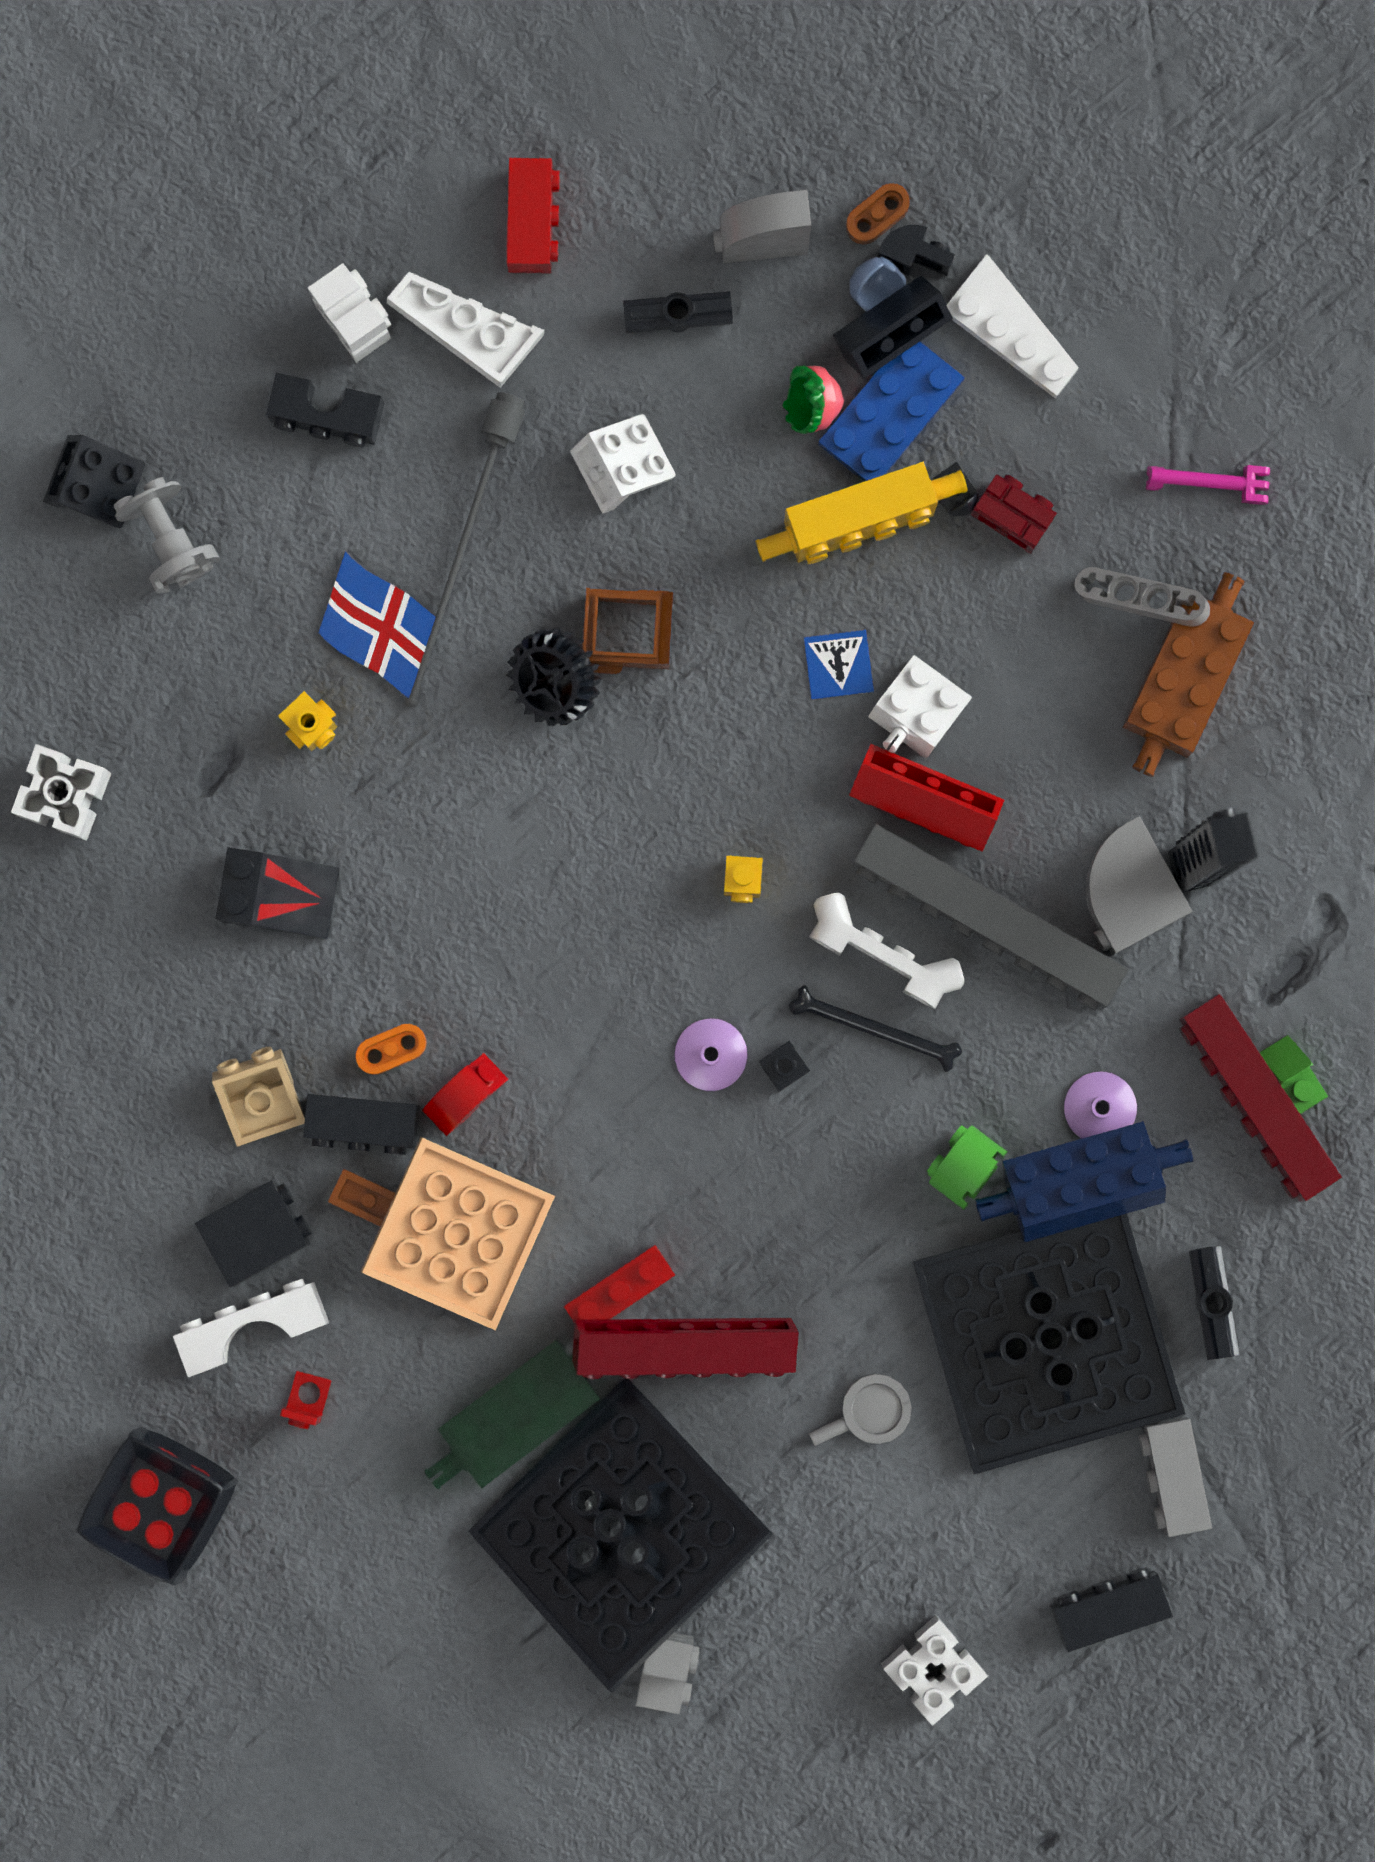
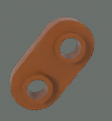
(876, 214)

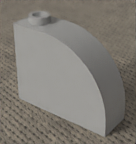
(765, 228)
(1131, 889)

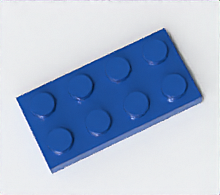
(891, 412)

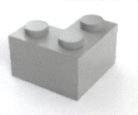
(666, 1674)

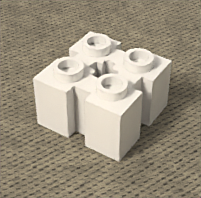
(348, 311)
(53, 771)
(933, 1693)

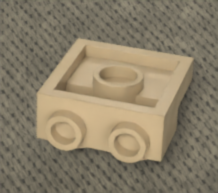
(258, 1096)

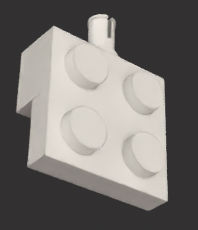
(919, 708)

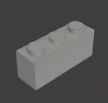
(1175, 1477)

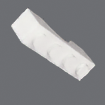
(207, 1344)

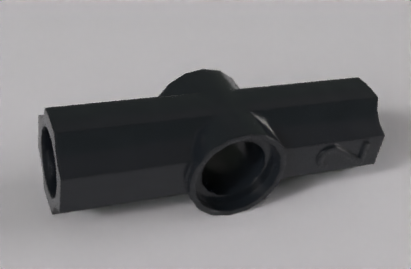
(702, 309)
(1217, 1327)

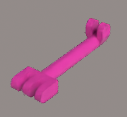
(1247, 483)

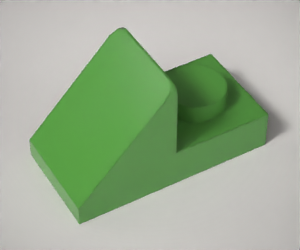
(1294, 1073)

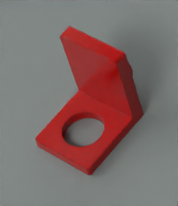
(304, 1414)

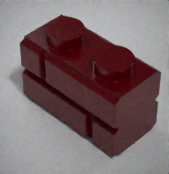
(1014, 512)

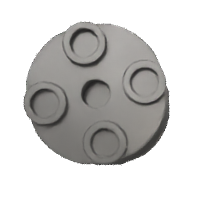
(172, 546)

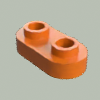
(391, 1048)

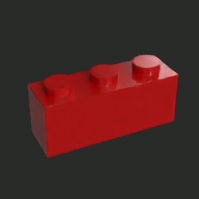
(532, 215)
(622, 1287)

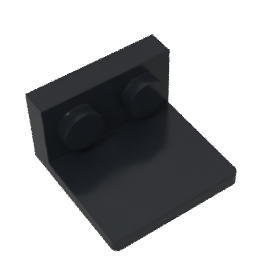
(93, 479)

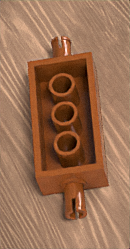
(1188, 678)

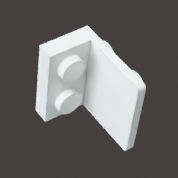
(621, 461)

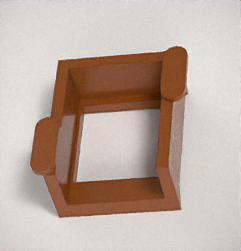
(615, 661)

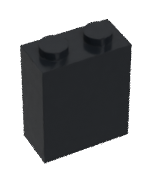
(254, 1232)

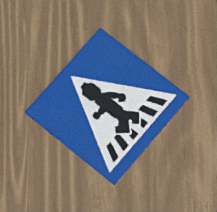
(838, 664)

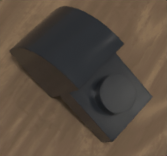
(907, 246)

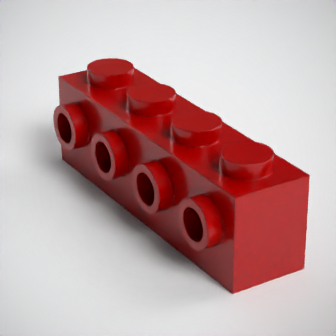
(926, 797)

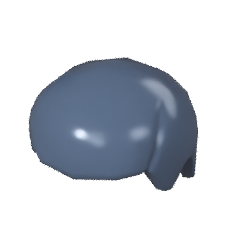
(875, 282)

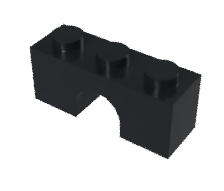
(353, 420)

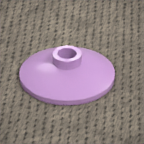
(711, 1074)
(1086, 1092)

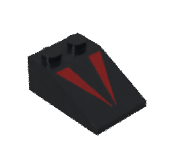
(277, 893)

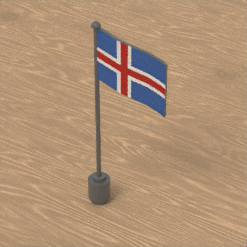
(385, 624)

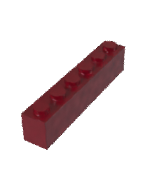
(1260, 1099)
(684, 1347)

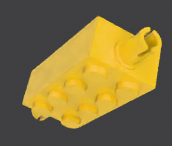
(861, 513)

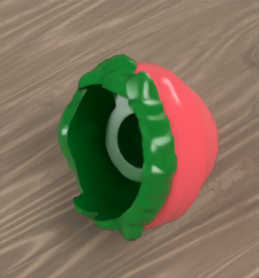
(812, 399)

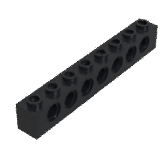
(1213, 850)

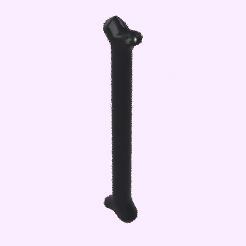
(943, 1053)

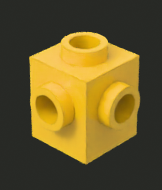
(300, 713)

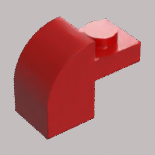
(464, 1094)

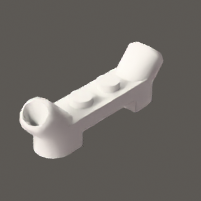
(836, 931)

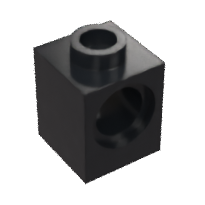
(784, 1066)

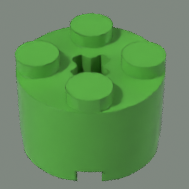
(965, 1166)

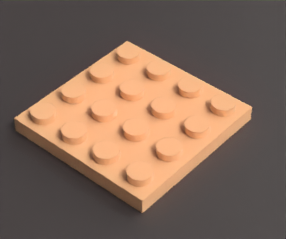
(457, 1233)

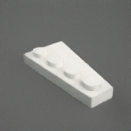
(1007, 325)
(477, 335)

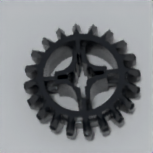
(569, 693)

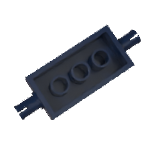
(1084, 1181)

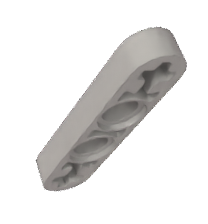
(1143, 592)

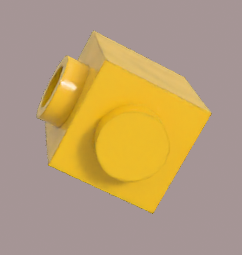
(743, 878)

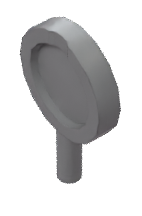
(872, 1409)

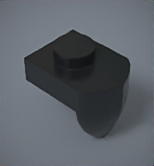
(962, 503)

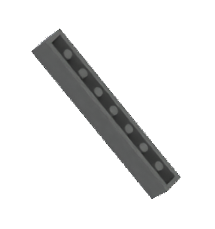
(990, 917)

